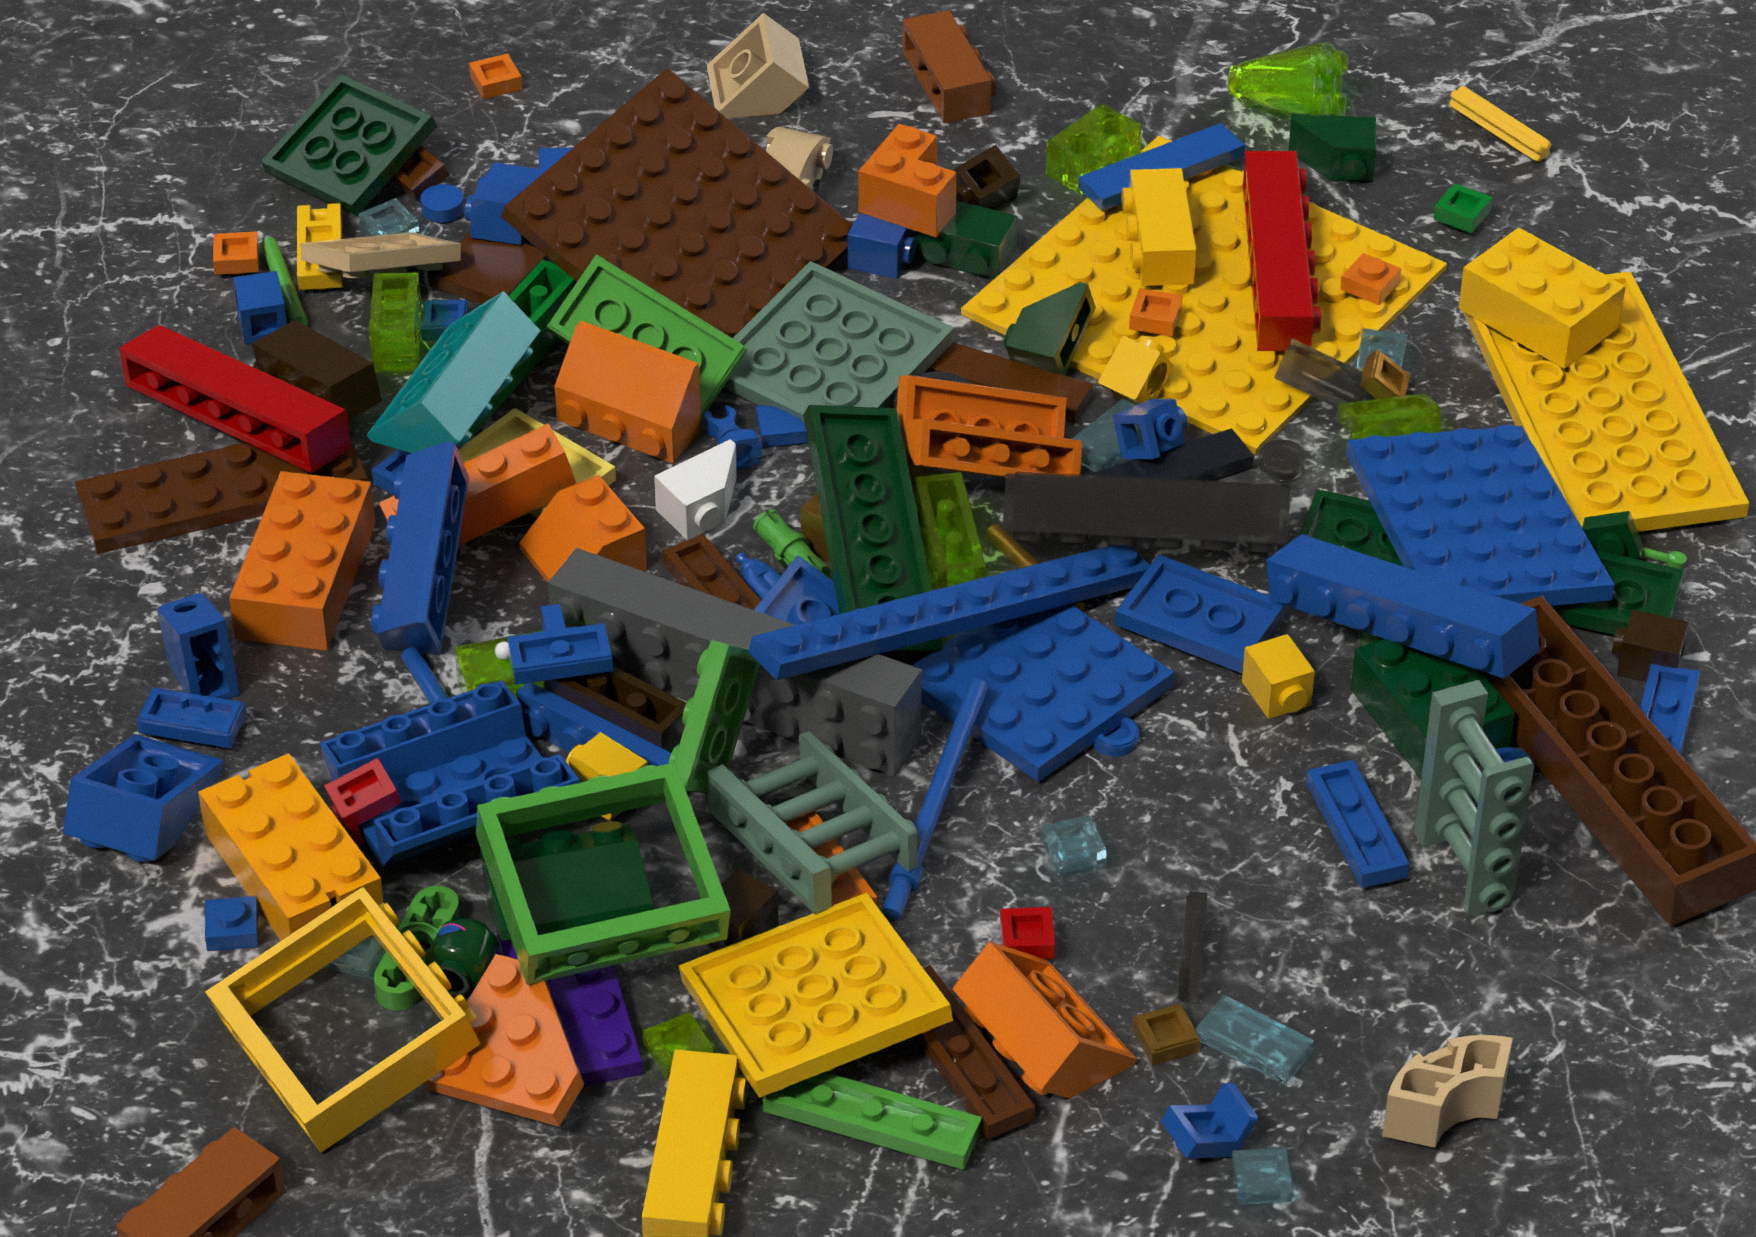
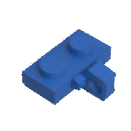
(559, 650)

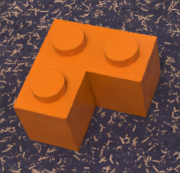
(905, 183)

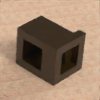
(987, 179)

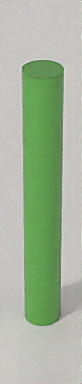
(277, 263)

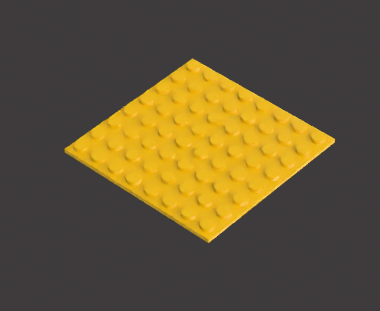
(1214, 347)

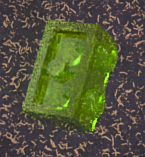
(1390, 416)

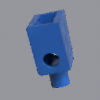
(197, 631)

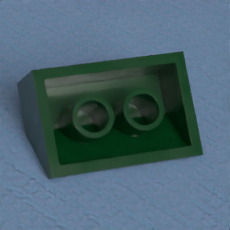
(576, 878)

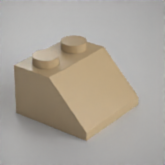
(758, 71)

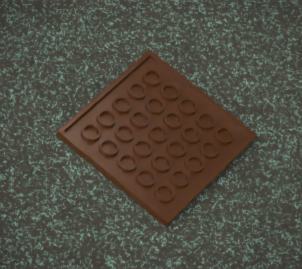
(681, 208)

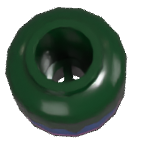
(463, 953)

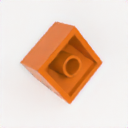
(587, 519)

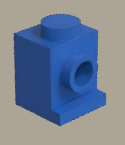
(1160, 427)

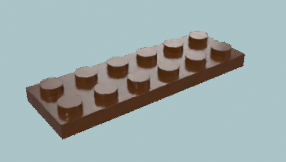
(190, 493)

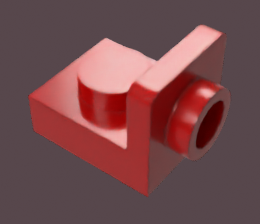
(361, 797)

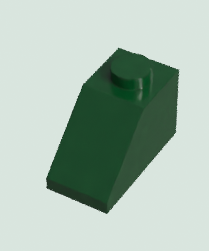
(1335, 145)
(1051, 329)

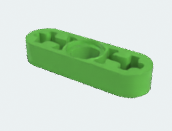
(417, 921)

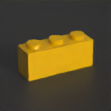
(1159, 227)

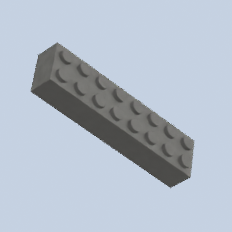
(661, 628)

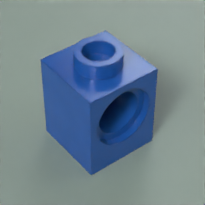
(259, 305)

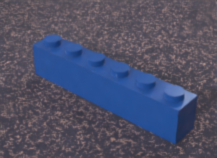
(1403, 605)

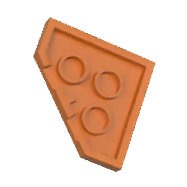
(522, 1051)

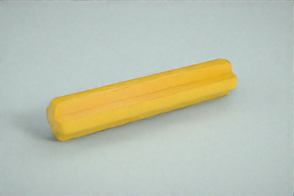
(1500, 124)

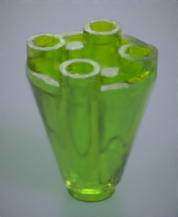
(1293, 81)

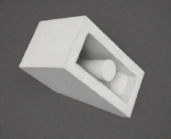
(698, 491)

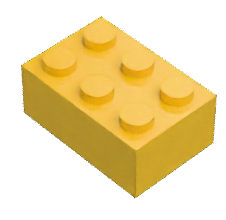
(1541, 297)

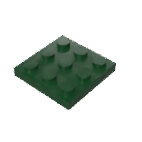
(349, 144)

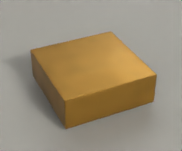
(1384, 377)
(1166, 1034)

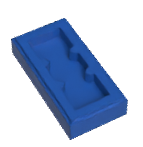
(191, 717)

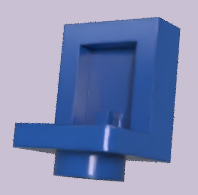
(1211, 1128)

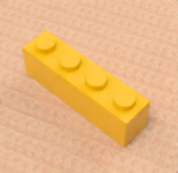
(693, 1146)

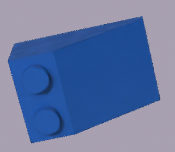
(138, 797)

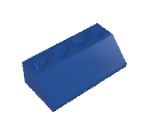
(422, 550)

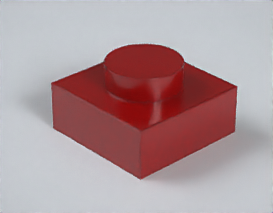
(1028, 930)

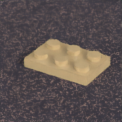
(385, 252)

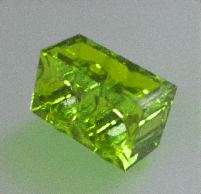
(1091, 144)
(395, 322)

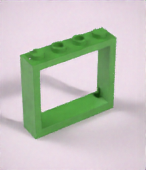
(615, 939)

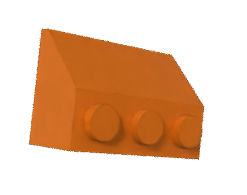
(629, 392)
(1040, 1022)

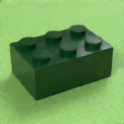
(1397, 693)

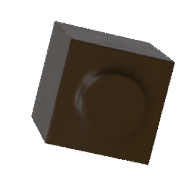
(1649, 641)
(751, 906)

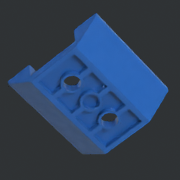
(444, 766)

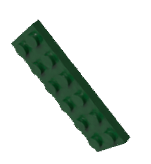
(868, 510)

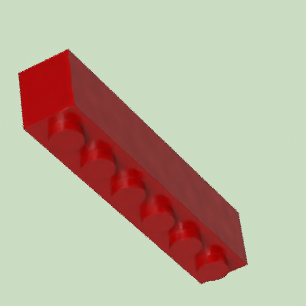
(1278, 250)
(236, 398)

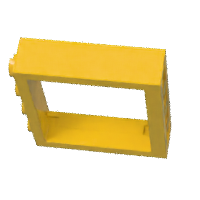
(305, 954)

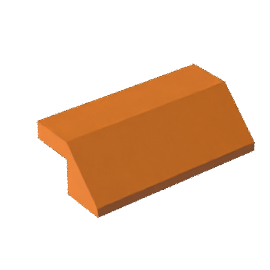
(984, 428)

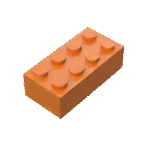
(302, 561)

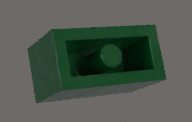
(972, 241)

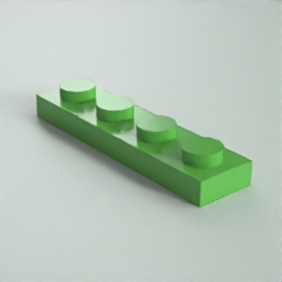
(879, 1117)

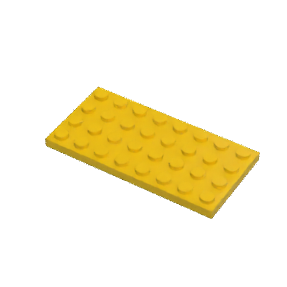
(1618, 424)

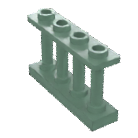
(1447, 792)
(790, 852)

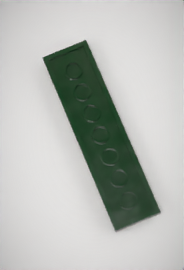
(1637, 583)

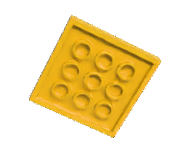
(814, 994)

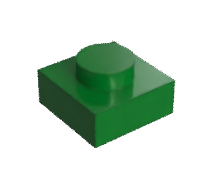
(1463, 208)

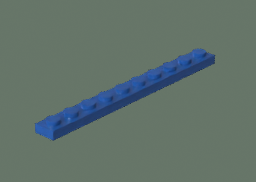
(946, 611)

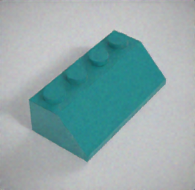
(458, 378)

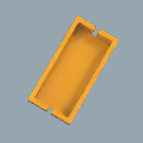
(284, 844)

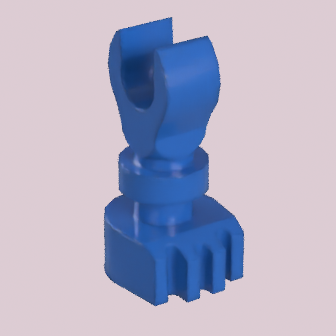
(747, 443)

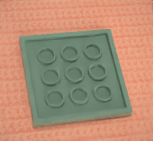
(833, 345)

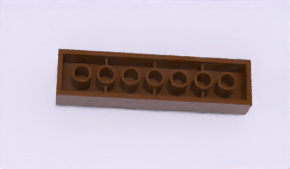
(1625, 777)

